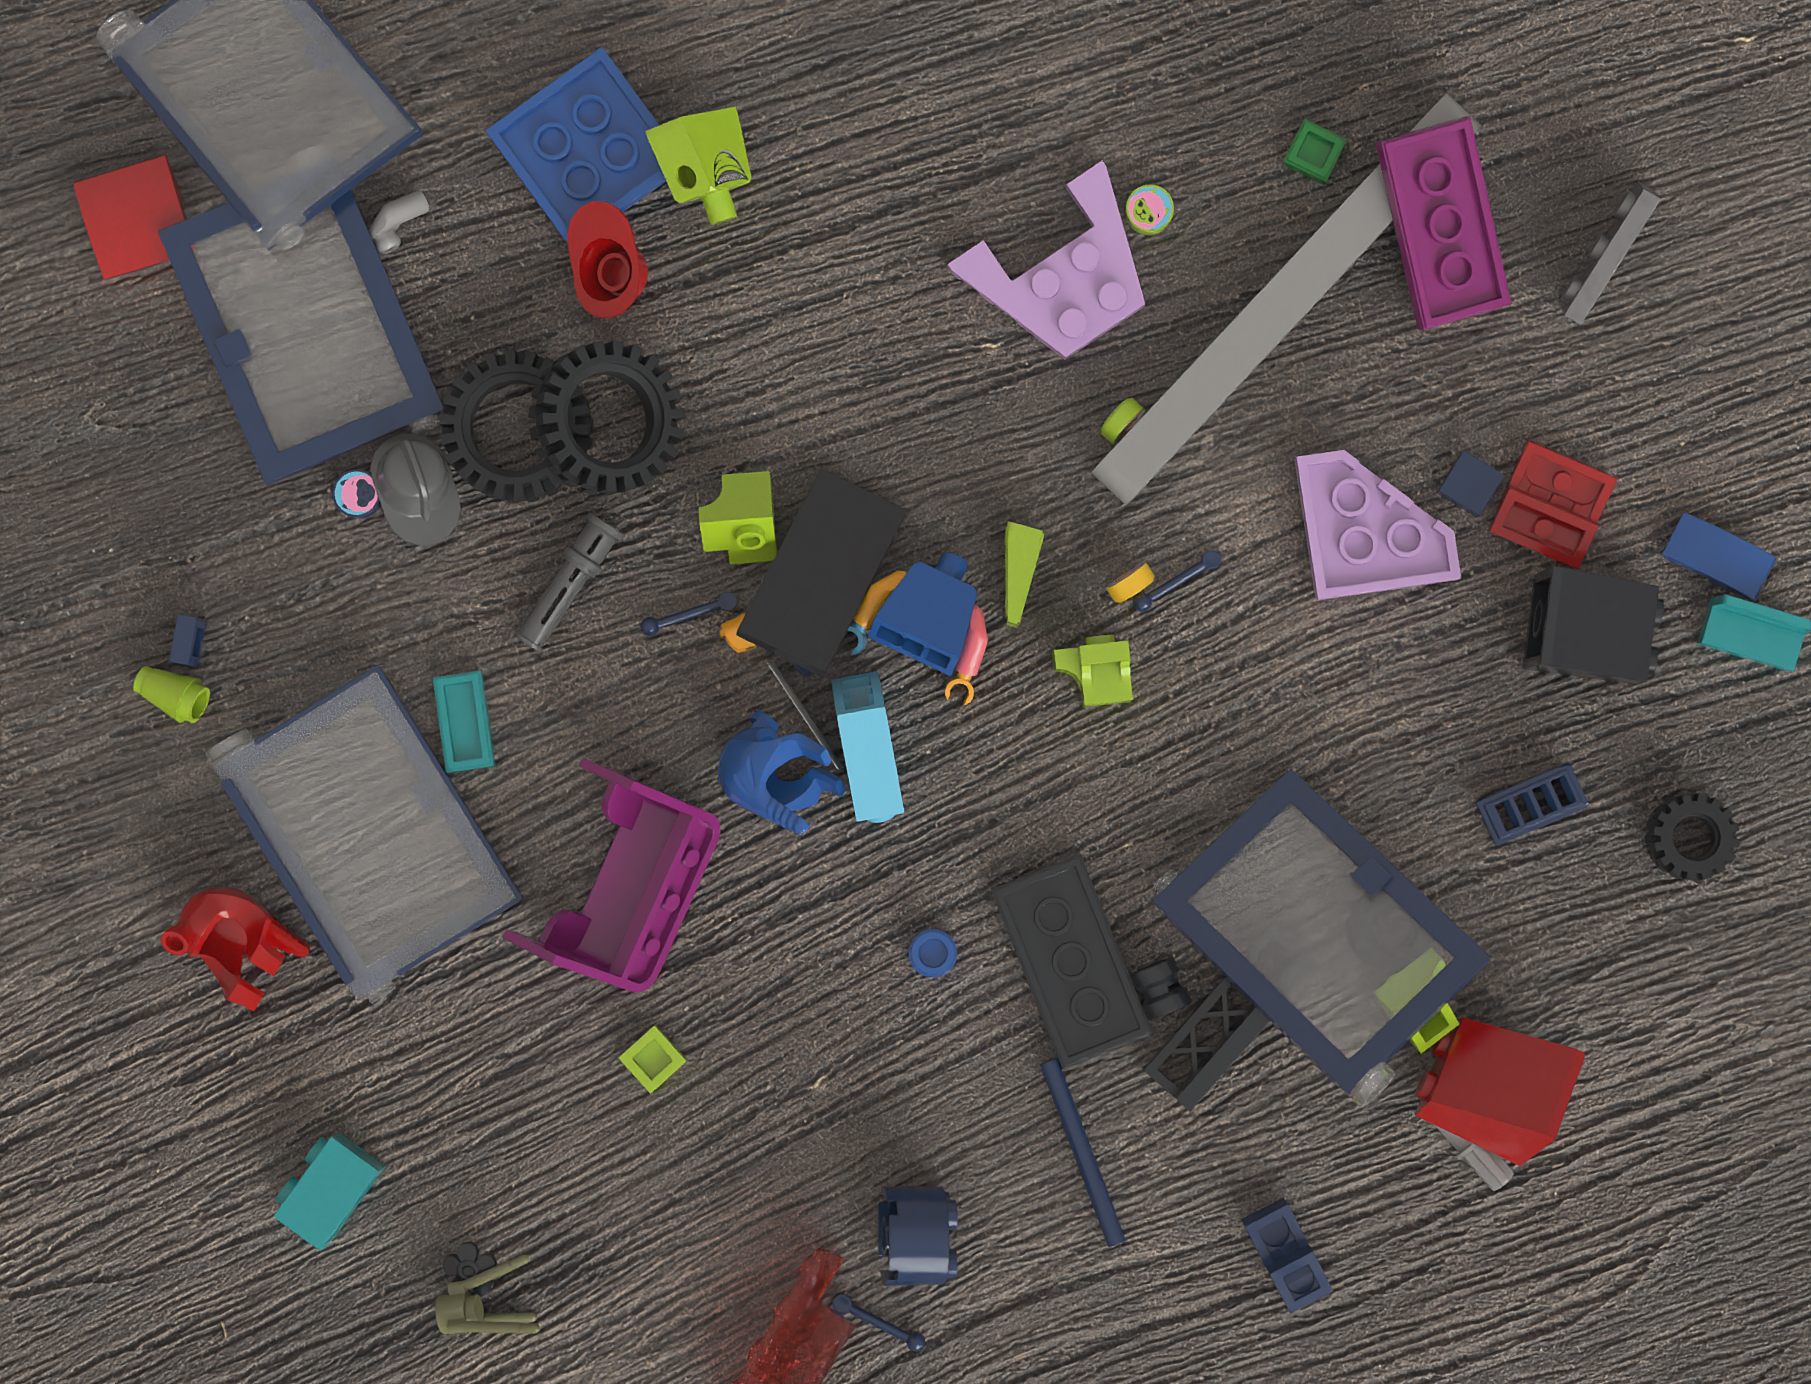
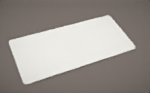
(805, 715)

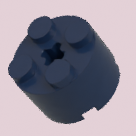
(916, 1235)

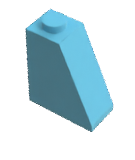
(867, 747)

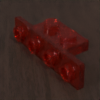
(804, 1330)

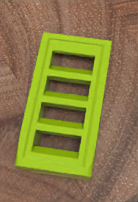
(1021, 556)

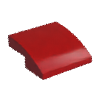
(126, 212)
(1552, 504)

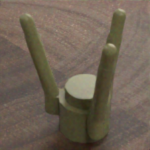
(465, 1312)

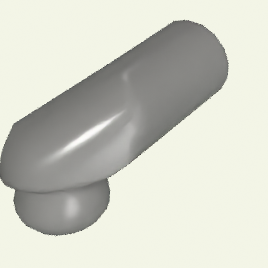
(390, 218)

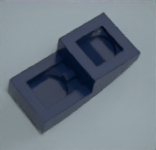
(1287, 1255)

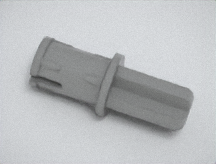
(1486, 1164)

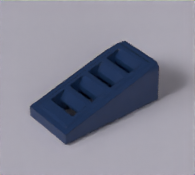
(1569, 784)

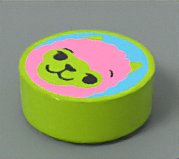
(1149, 209)
(1122, 420)

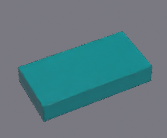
(464, 721)

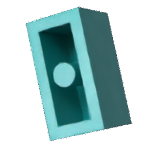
(328, 1190)

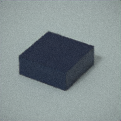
(1470, 483)
(188, 640)

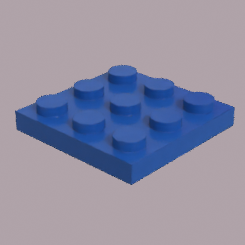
(581, 142)

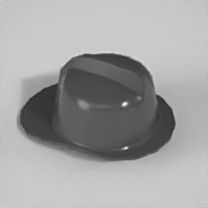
(415, 489)

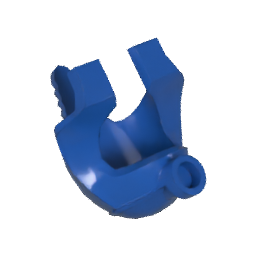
(750, 778)

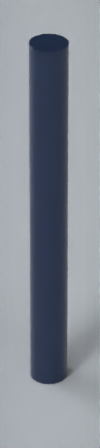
(1082, 1152)

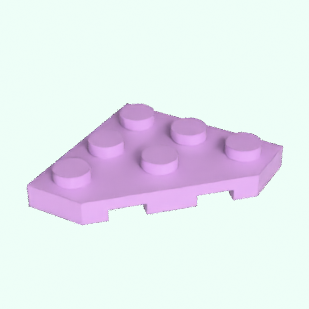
(1367, 532)

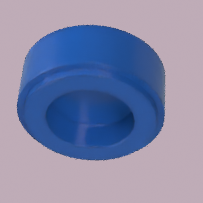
(932, 952)

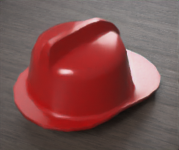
(605, 260)

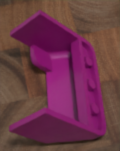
(639, 890)

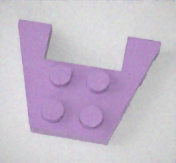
(1076, 289)

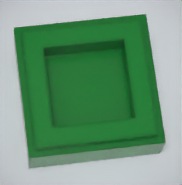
(1314, 152)

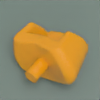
(728, 632)

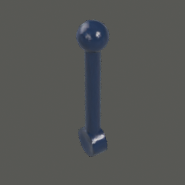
(1210, 561)
(727, 602)
(842, 1304)

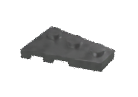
(1609, 252)

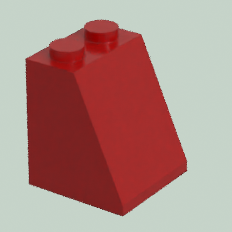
(1499, 1088)

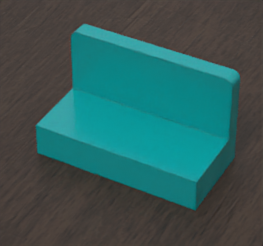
(1753, 632)

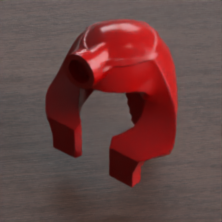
(224, 925)

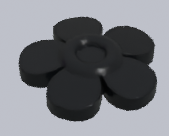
(466, 1265)

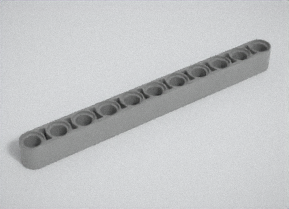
(1256, 330)

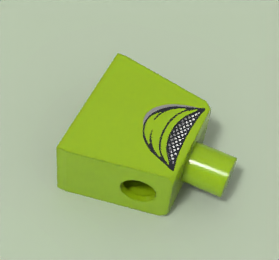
(703, 159)

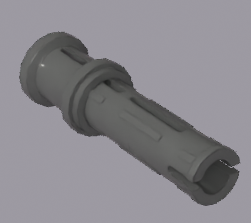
(535, 632)

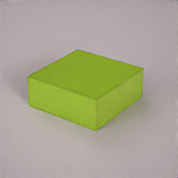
(653, 1059)

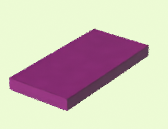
(1443, 223)

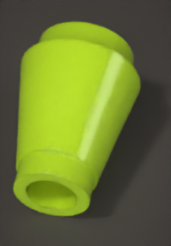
(173, 693)

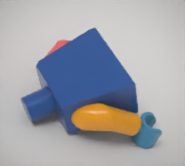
(927, 618)

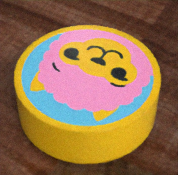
(1131, 583)

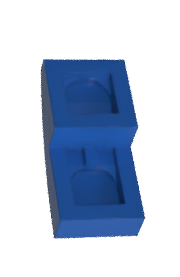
(1719, 556)

